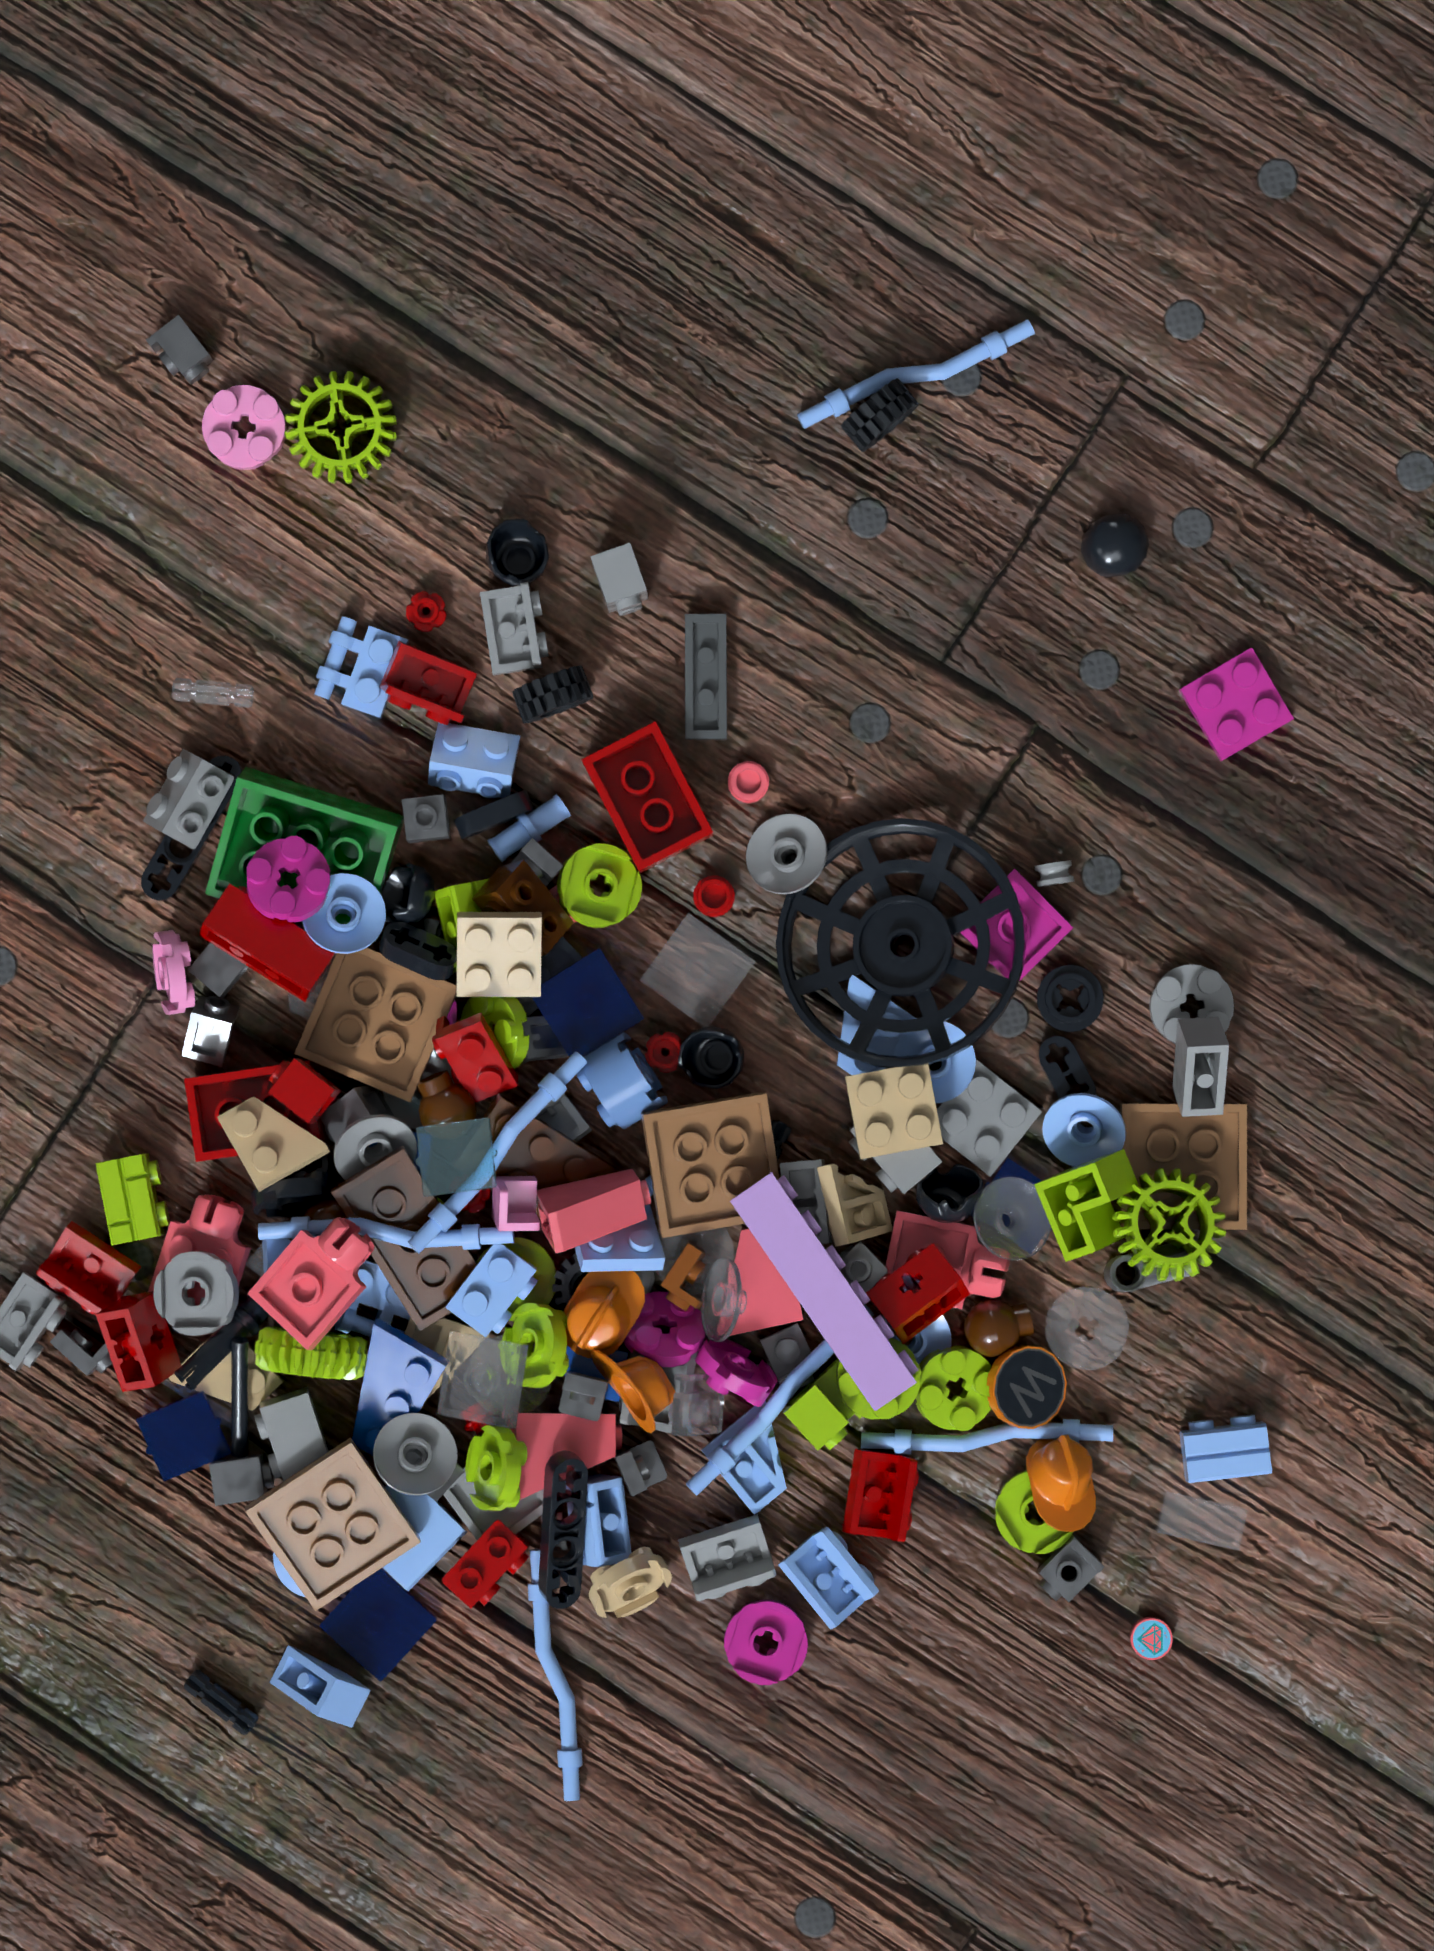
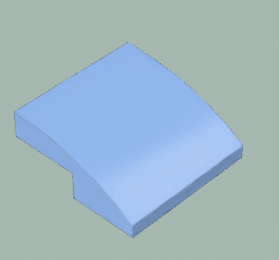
(437, 1533)

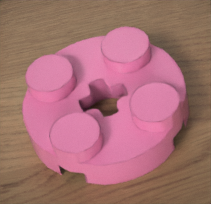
(224, 441)
(169, 962)

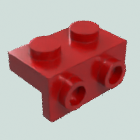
(428, 683)
(474, 1056)
(87, 1269)
(880, 1495)
(478, 1570)

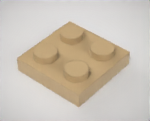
(499, 954)
(893, 1110)

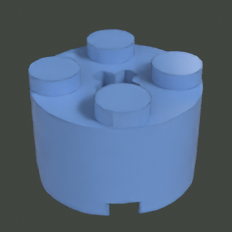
(621, 1082)

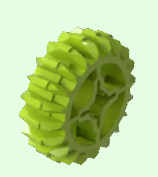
(321, 428)
(1184, 1236)
(334, 1357)

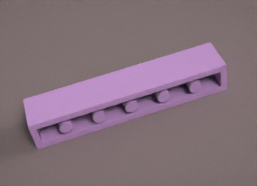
(823, 1290)

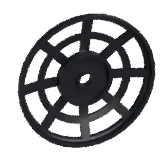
(897, 917)

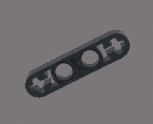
(174, 877)
(558, 1530)

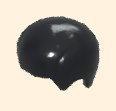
(1114, 545)
(516, 552)
(408, 894)
(711, 1057)
(949, 1195)

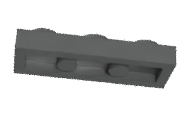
(705, 677)

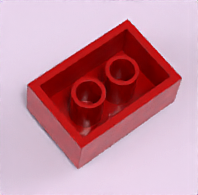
(647, 797)
(217, 1093)

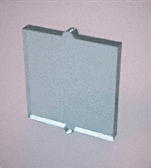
(456, 1157)

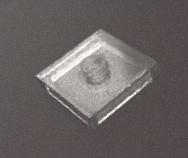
(697, 970)
(482, 1379)

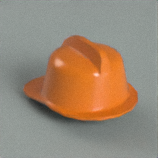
(603, 1311)
(639, 1384)
(1062, 1483)

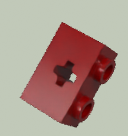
(302, 1089)
(938, 1292)
(138, 1342)

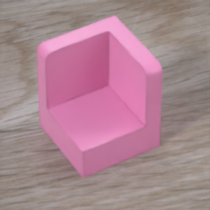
(515, 1203)

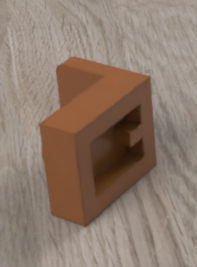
(685, 1270)

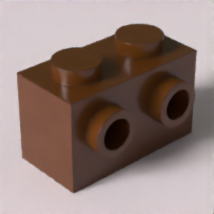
(520, 890)

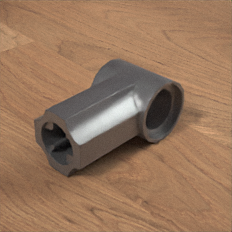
(1140, 1281)

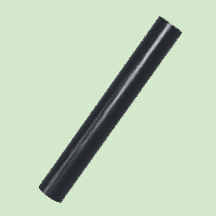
(239, 1397)

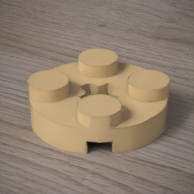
(629, 1583)

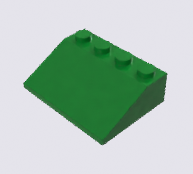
(269, 808)

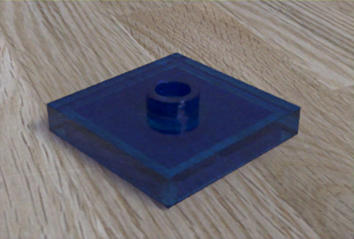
(587, 1005)
(378, 1623)

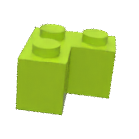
(1081, 1205)
(820, 1410)

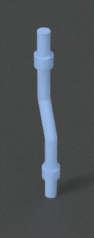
(992, 346)
(551, 1088)
(468, 1237)
(905, 1442)
(722, 1459)
(569, 1755)

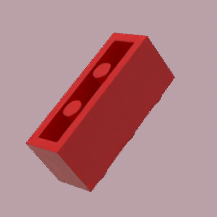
(266, 945)

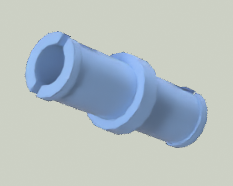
(529, 827)

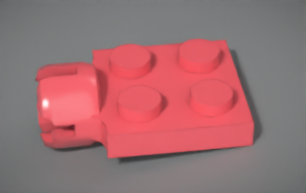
(211, 1229)
(956, 1243)
(314, 1280)

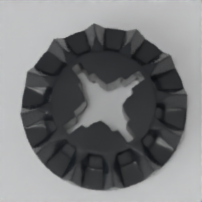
(1090, 998)

